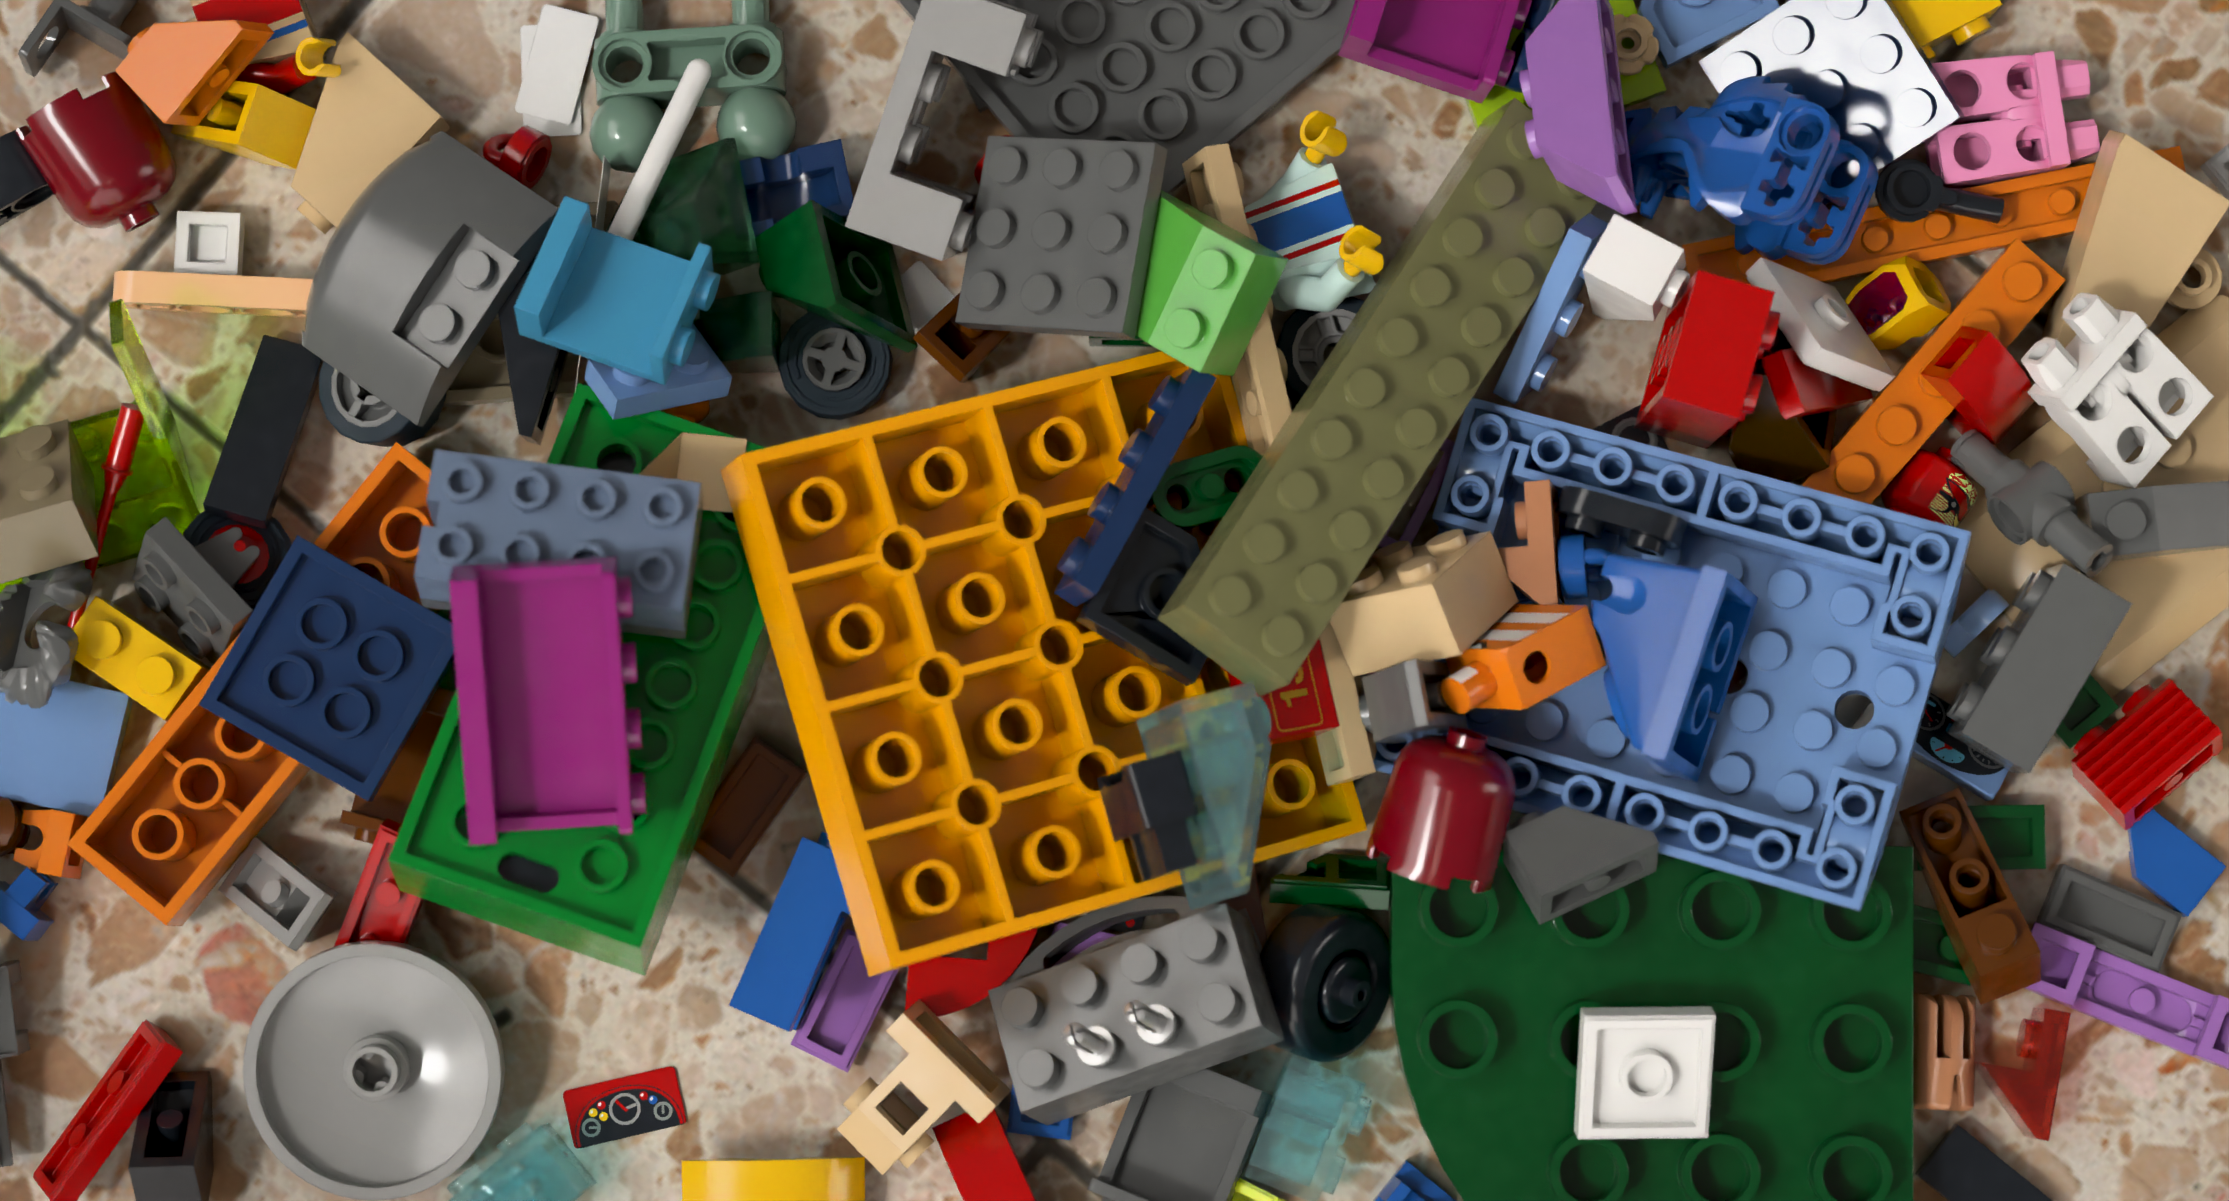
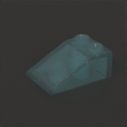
(1227, 765)

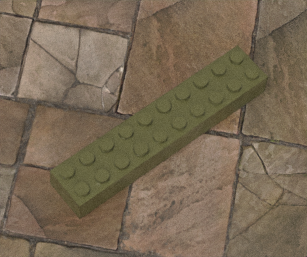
(1378, 409)

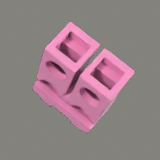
(2025, 115)

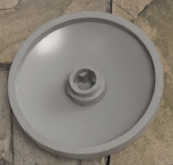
(373, 1070)

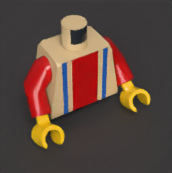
(291, 54)

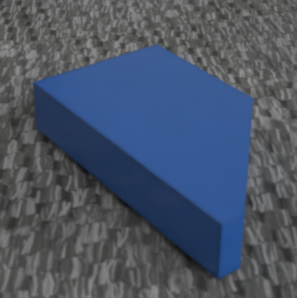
(2171, 863)

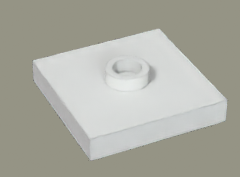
(1821, 326)
(1644, 1072)

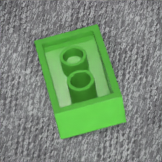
(1204, 288)

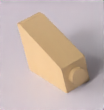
(356, 132)

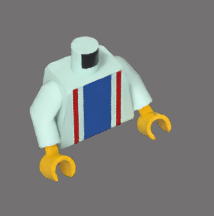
(1313, 227)

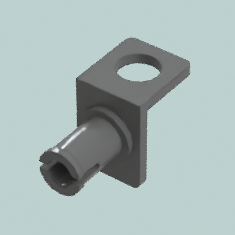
(95, 22)

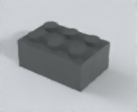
(2036, 667)

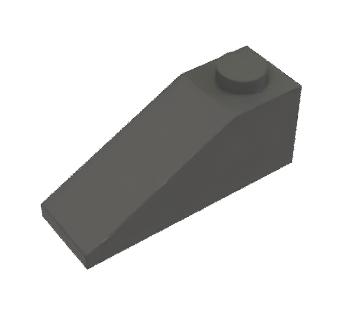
(2159, 518)

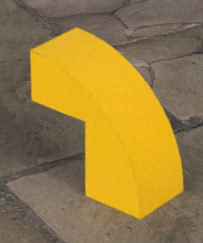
(774, 1179)

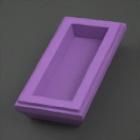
(843, 1007)

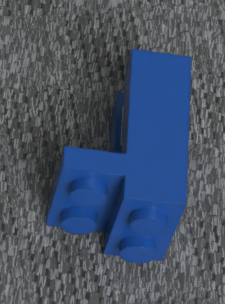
(795, 939)

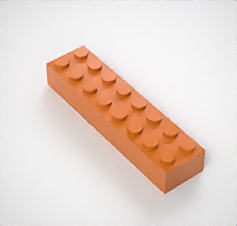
(206, 783)

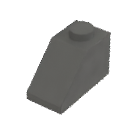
(1407, 702)
(1574, 858)

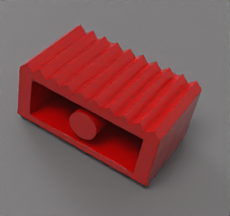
(2145, 752)

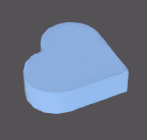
(1974, 621)

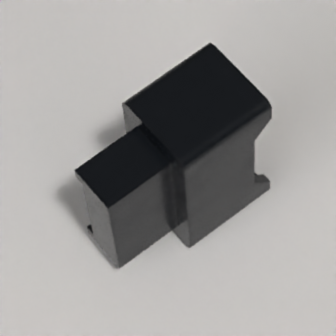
(1151, 808)

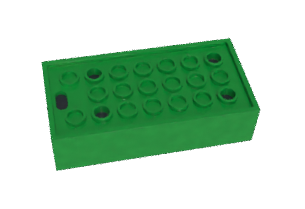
(591, 884)

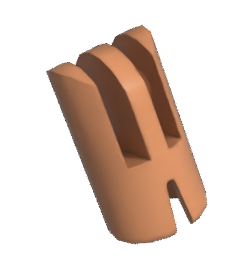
(1944, 1052)

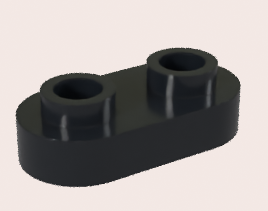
(1645, 527)

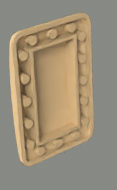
(2168, 593)

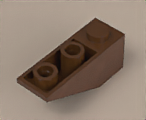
(1972, 897)

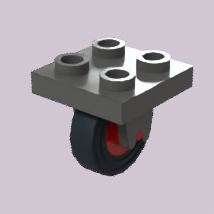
(208, 576)

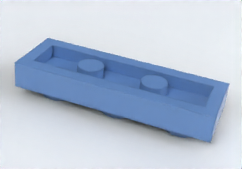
(1552, 314)

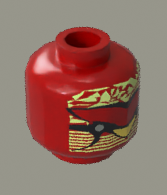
(1931, 489)

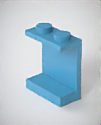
(614, 297)

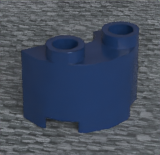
(789, 181)

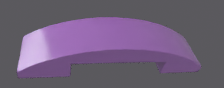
(2132, 997)

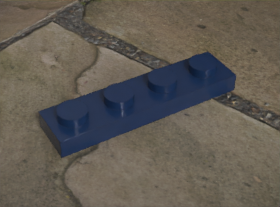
(1122, 503)

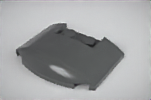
(422, 272)

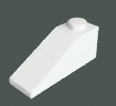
(1633, 273)

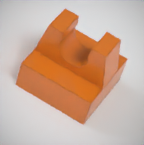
(53, 854)

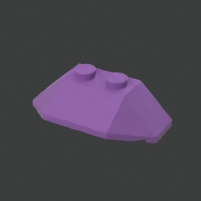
(1579, 102)

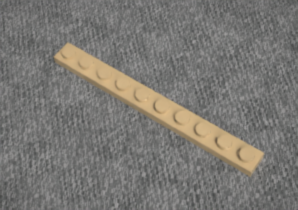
(1264, 406)

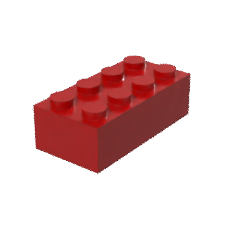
(1706, 360)

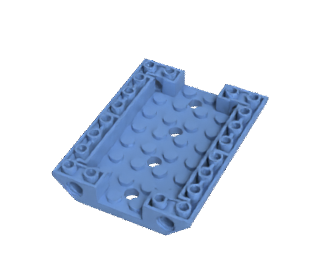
(1841, 610)

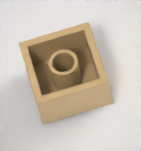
(1423, 601)

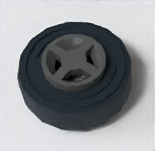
(813, 382)

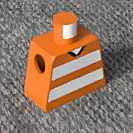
(1524, 658)

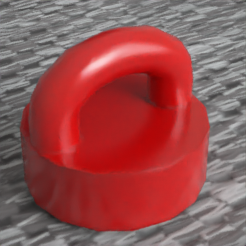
(524, 154)

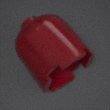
(102, 155)
(1445, 810)

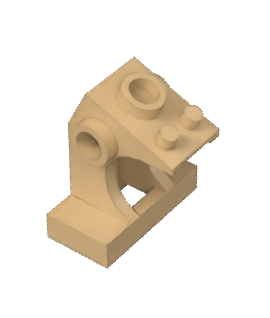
(937, 1073)

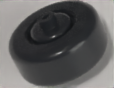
(1327, 979)

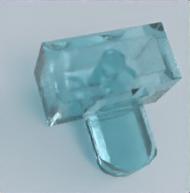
(533, 1168)

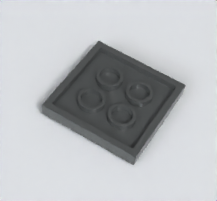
(1061, 236)

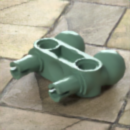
(751, 105)

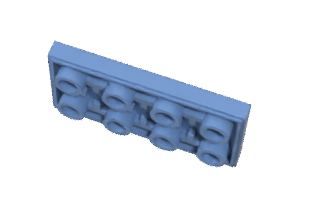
(65, 750)

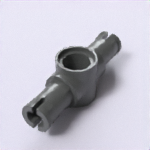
(2031, 503)

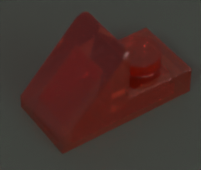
(2032, 1092)

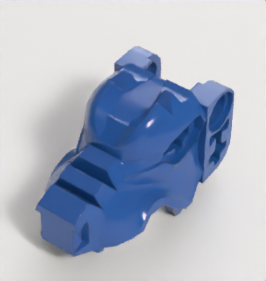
(1758, 163)

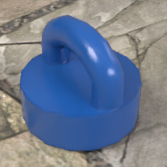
(1573, 566)

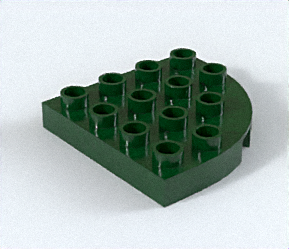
(1805, 1037)

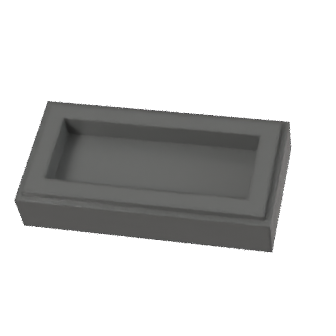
(2109, 917)

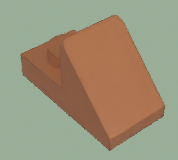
(1535, 567)

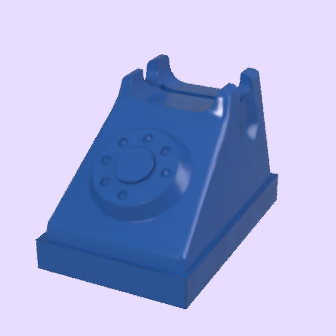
(1670, 654)

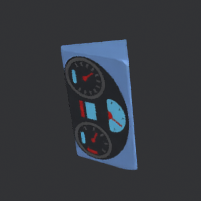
(1953, 757)

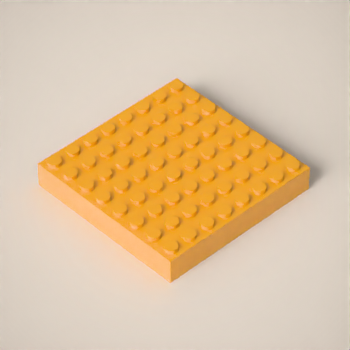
(948, 683)

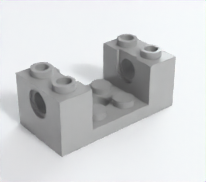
(908, 206)

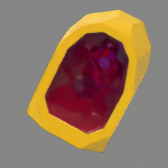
(1898, 302)

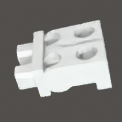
(2113, 389)

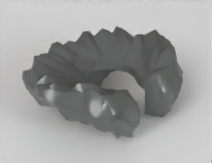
(29, 672)

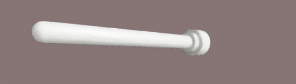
(661, 149)

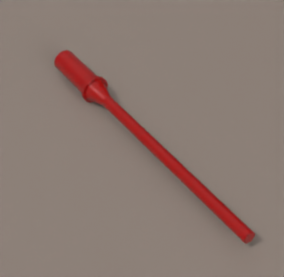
(116, 471)

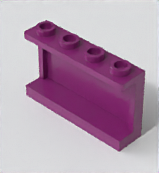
(1437, 42)
(545, 696)

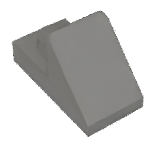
(277, 893)

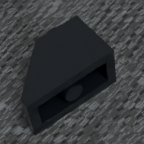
(175, 1141)

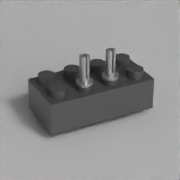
(1132, 1006)

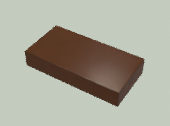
(747, 805)

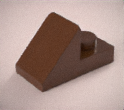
(955, 346)

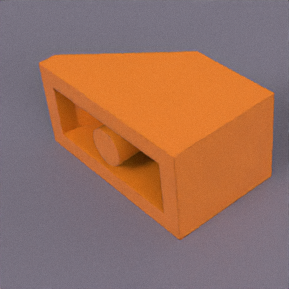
(189, 65)

